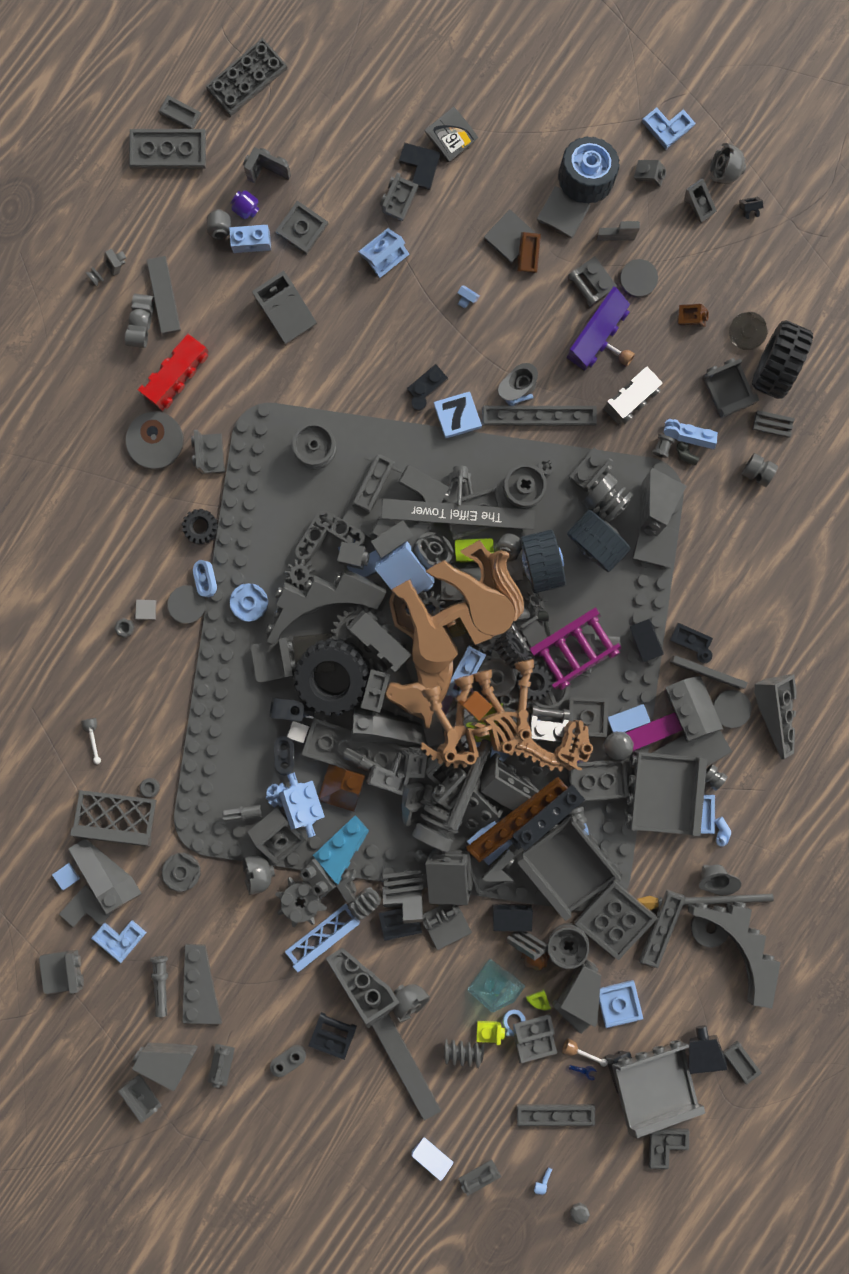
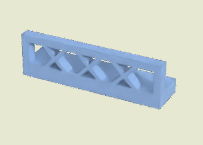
(326, 943)

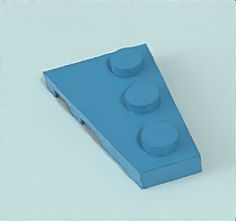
(338, 851)

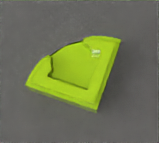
(539, 1000)

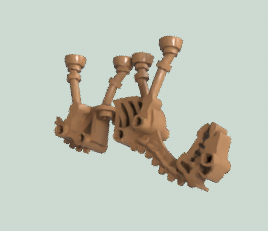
(511, 736)

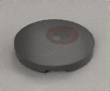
(154, 440)

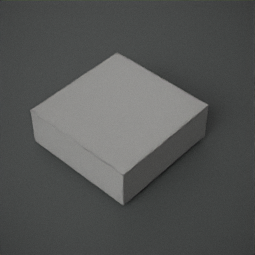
(146, 609)

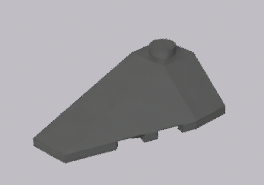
(385, 728)
(366, 991)

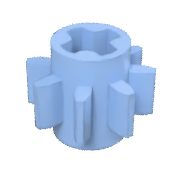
(273, 794)

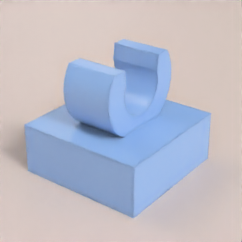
(467, 296)

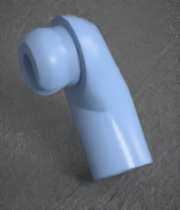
(724, 832)

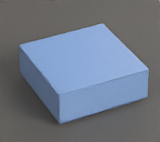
(66, 876)

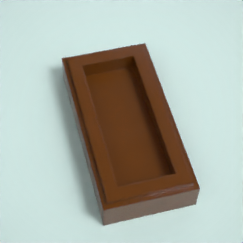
(529, 252)

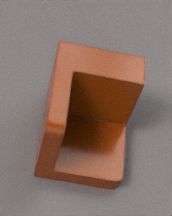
(476, 705)

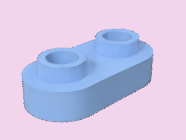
(204, 578)

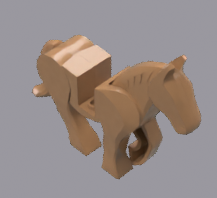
(486, 612)

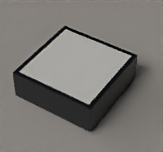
(298, 731)

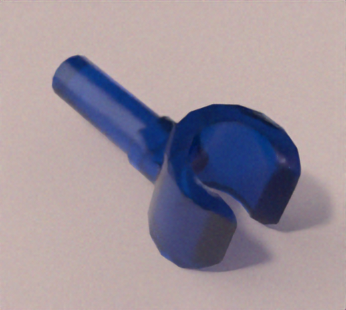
(584, 1071)

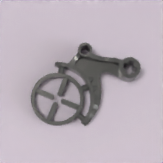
(513, 696)

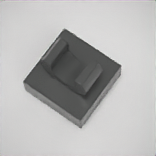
(114, 261)

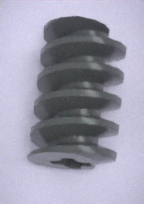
(463, 1053)

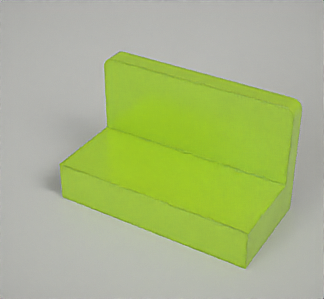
(463, 543)

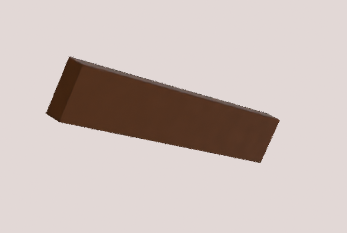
(504, 829)

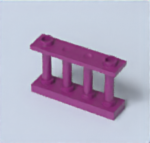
(575, 629)

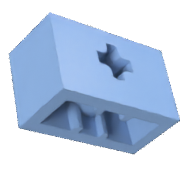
(250, 238)

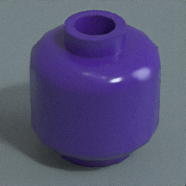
(245, 204)

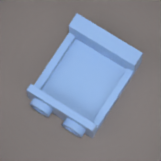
(401, 566)

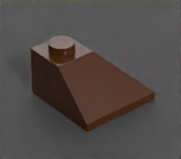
(341, 787)

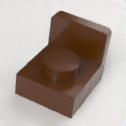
(693, 315)

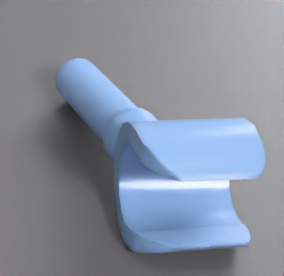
(514, 402)
(540, 1188)

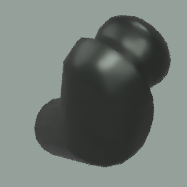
(685, 455)

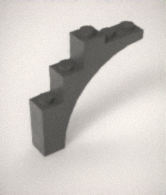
(347, 589)
(760, 967)

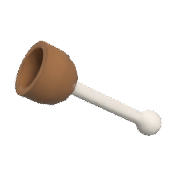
(625, 356)
(571, 1048)

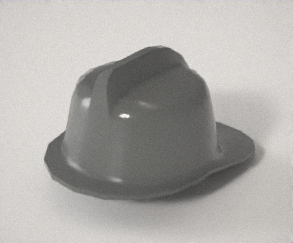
(519, 382)
(718, 881)

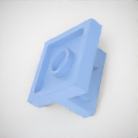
(384, 252)

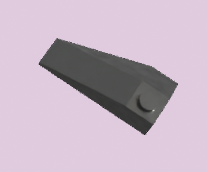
(776, 704)
(107, 880)

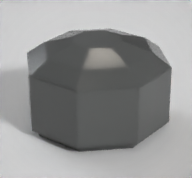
(124, 628)
(579, 1213)

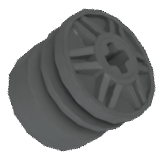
(607, 498)
(436, 829)
(565, 956)

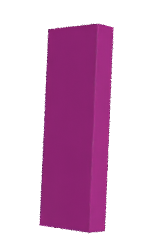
(654, 731)

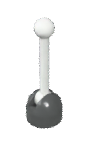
(90, 726)

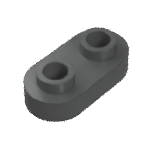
(287, 1060)

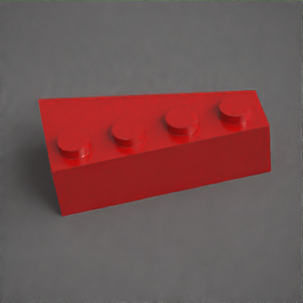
(174, 372)

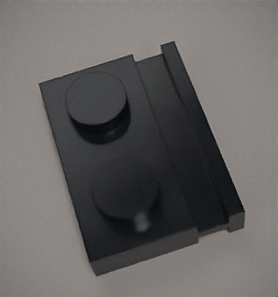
(394, 927)

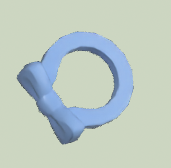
(509, 1032)

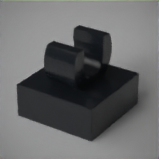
(751, 204)

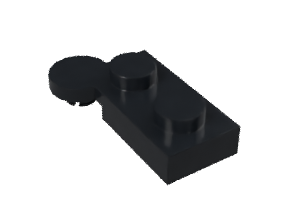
(425, 386)
(694, 641)

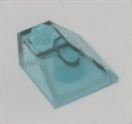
(495, 987)

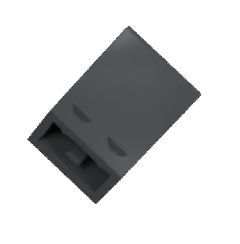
(284, 307)

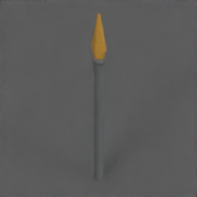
(652, 902)

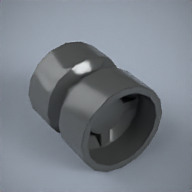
(760, 470)

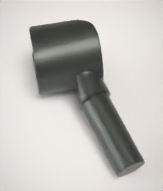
(544, 616)

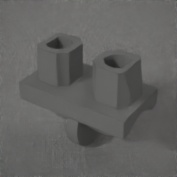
(317, 878)

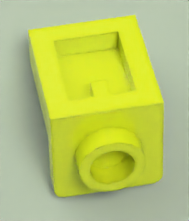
(490, 1032)

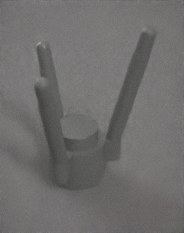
(460, 475)

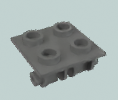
(446, 924)

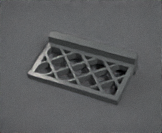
(108, 834)

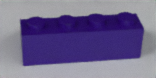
(598, 330)

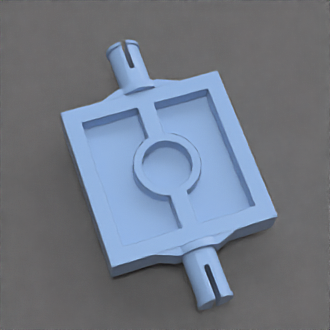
(301, 805)

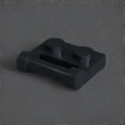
(331, 1042)

